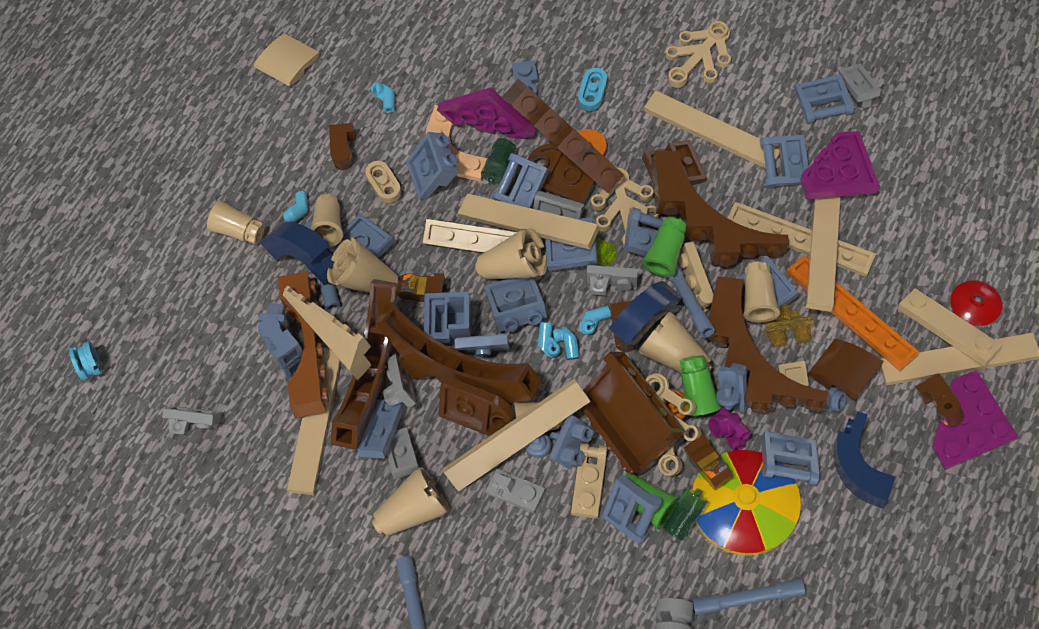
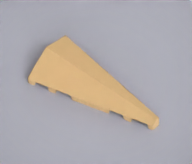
(338, 337)

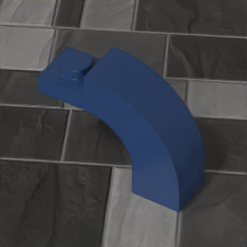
(303, 244)
(645, 311)
(854, 472)

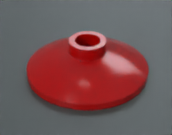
(975, 312)

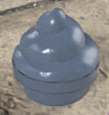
(838, 400)
(539, 447)

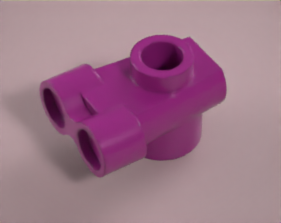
(729, 426)

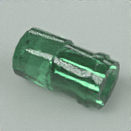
(498, 160)
(687, 510)

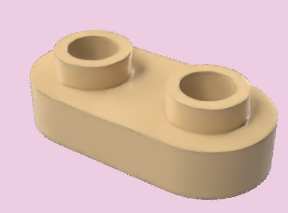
(384, 182)

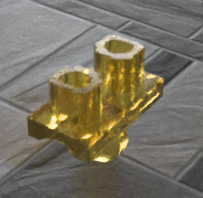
(777, 330)

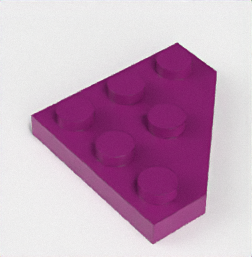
(488, 113)
(840, 169)
(981, 429)

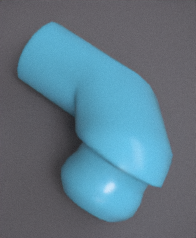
(385, 94)
(299, 209)
(591, 318)
(570, 341)
(546, 342)

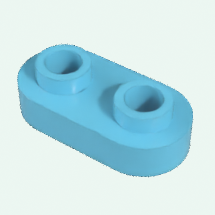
(592, 90)

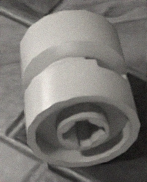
(673, 613)

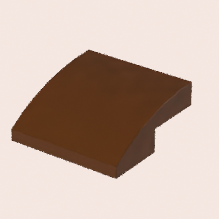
(689, 160)
(845, 367)

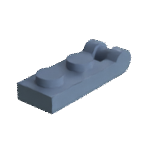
(381, 429)

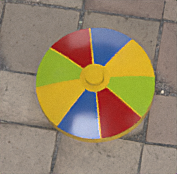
(749, 510)

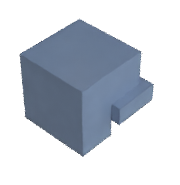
(448, 316)

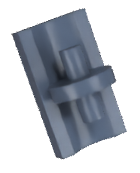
(732, 387)
(568, 442)

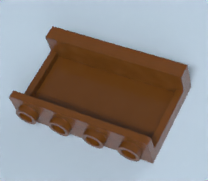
(630, 415)

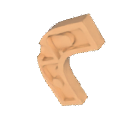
(468, 165)

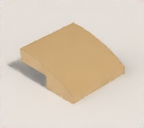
(286, 59)

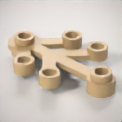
(699, 52)
(622, 202)
(672, 397)

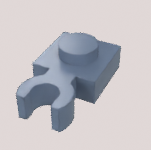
(526, 73)

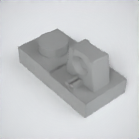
(860, 84)
(556, 205)
(602, 276)
(402, 388)
(180, 418)
(401, 455)
(515, 491)

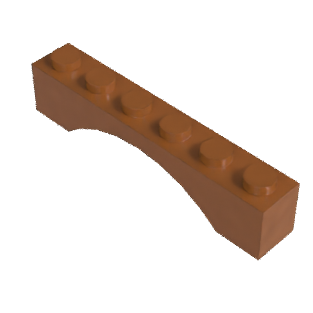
(306, 386)

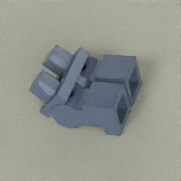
(280, 339)

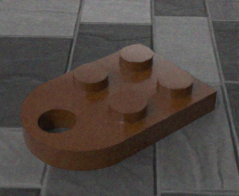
(564, 176)
(473, 407)

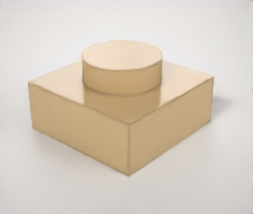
(796, 371)

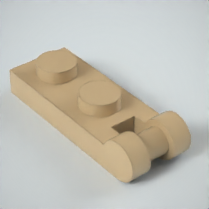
(695, 275)
(589, 482)

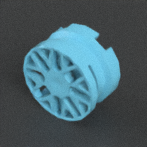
(85, 360)

